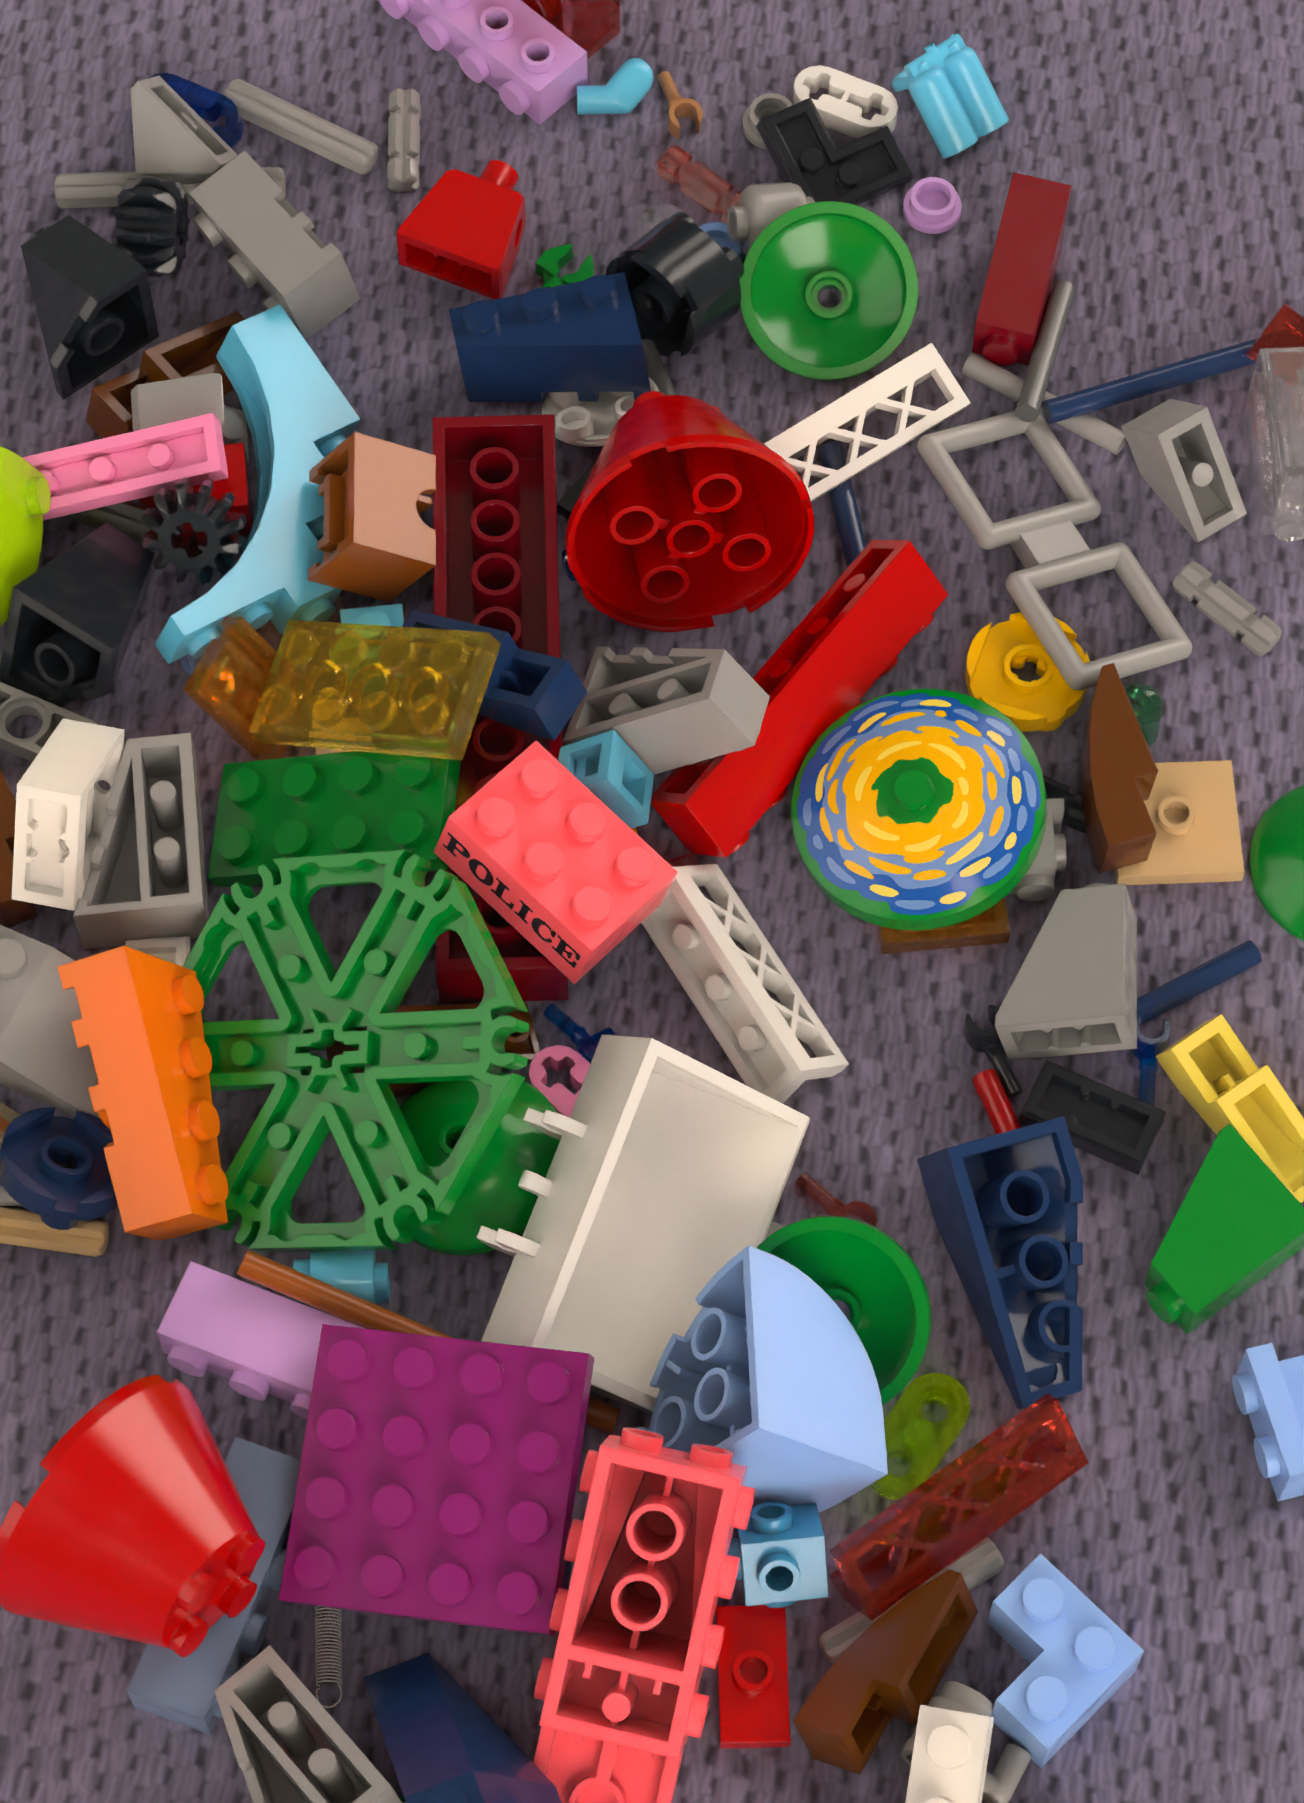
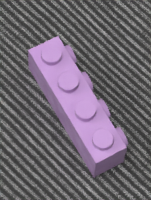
(503, 45)

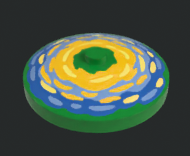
(919, 809)

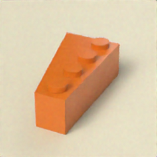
(151, 1089)

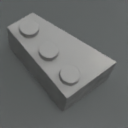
(273, 245)
(671, 705)
(151, 852)
(290, 1741)

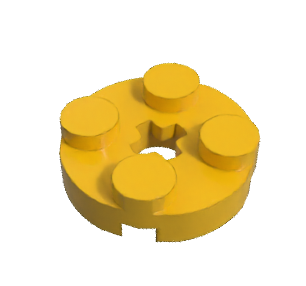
(1029, 705)

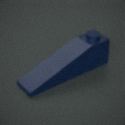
(1012, 1236)
(447, 1743)

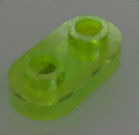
(918, 1439)

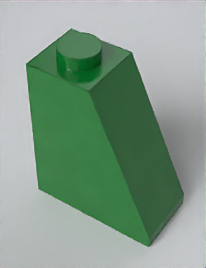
(1224, 1236)

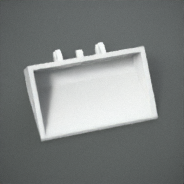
(640, 1209)

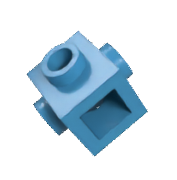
(781, 1555)

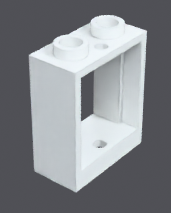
(63, 812)

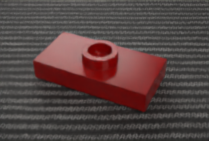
(753, 1677)

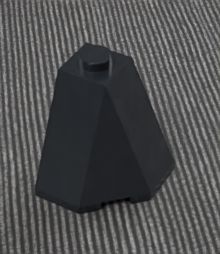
(88, 302)
(76, 618)

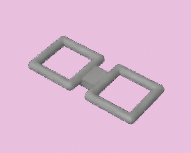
(1053, 548)

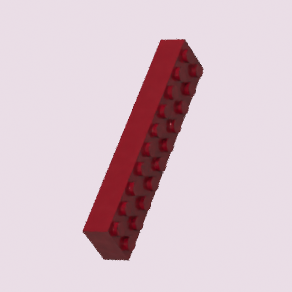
(501, 573)

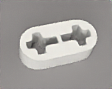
(846, 101)

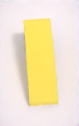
(1229, 1088)

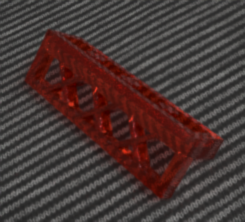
(956, 1508)

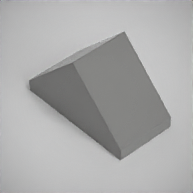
(171, 134)

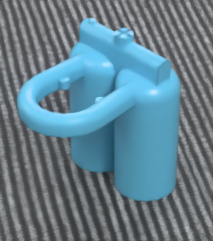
(952, 95)

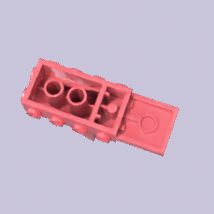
(638, 1617)

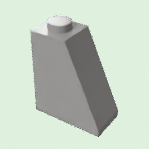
(1076, 980)

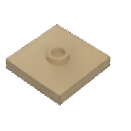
(1194, 825)

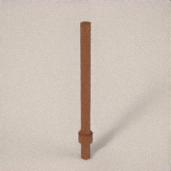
(367, 1314)

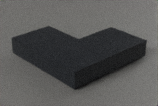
(827, 173)

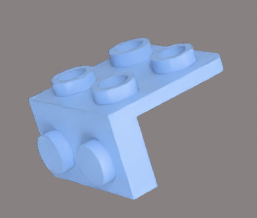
(1274, 1401)

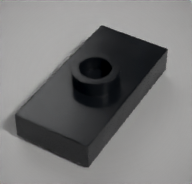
(1096, 1115)

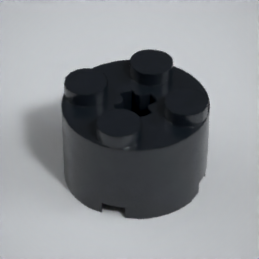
(677, 270)

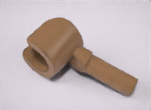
(678, 106)

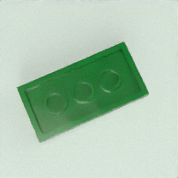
(328, 809)

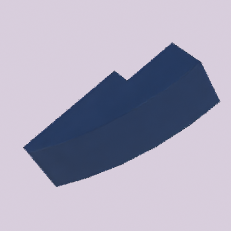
(525, 687)

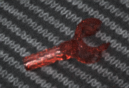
(832, 1205)

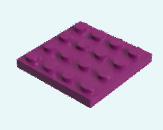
(437, 1479)

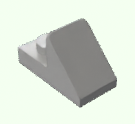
(187, 398)

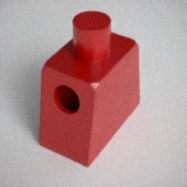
(467, 230)

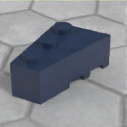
(552, 341)

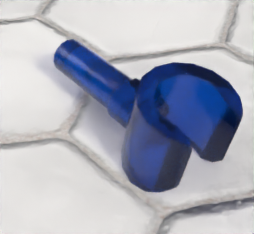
(585, 1043)
(1148, 1063)

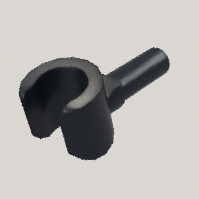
(989, 1043)

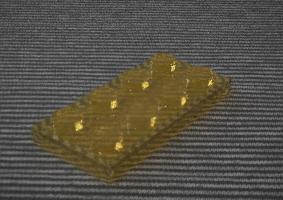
(375, 688)

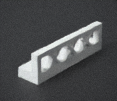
(859, 403)
(731, 985)

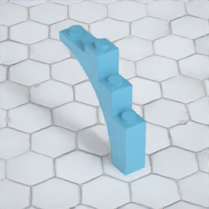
(294, 424)

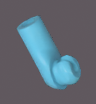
(620, 93)

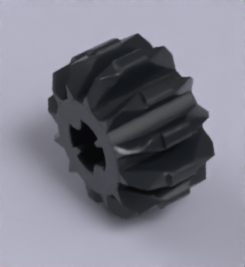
(153, 224)
(204, 514)

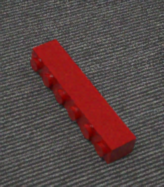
(811, 684)

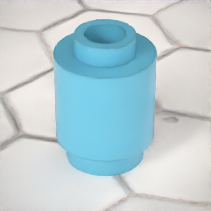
(349, 1271)

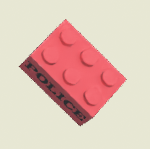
(554, 861)

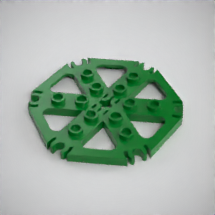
(391, 1050)

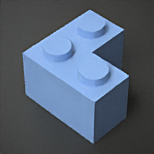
(1073, 1658)

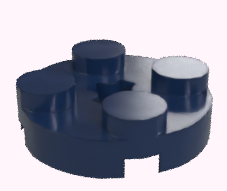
(49, 1190)

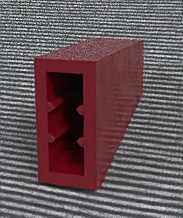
(1021, 270)

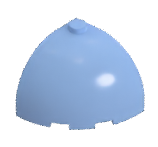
(776, 1383)

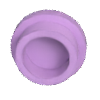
(932, 206)

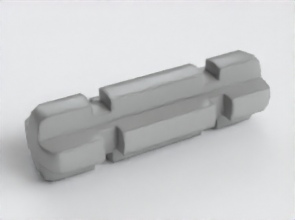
(404, 140)
(1227, 609)

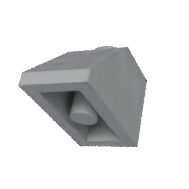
(1186, 466)

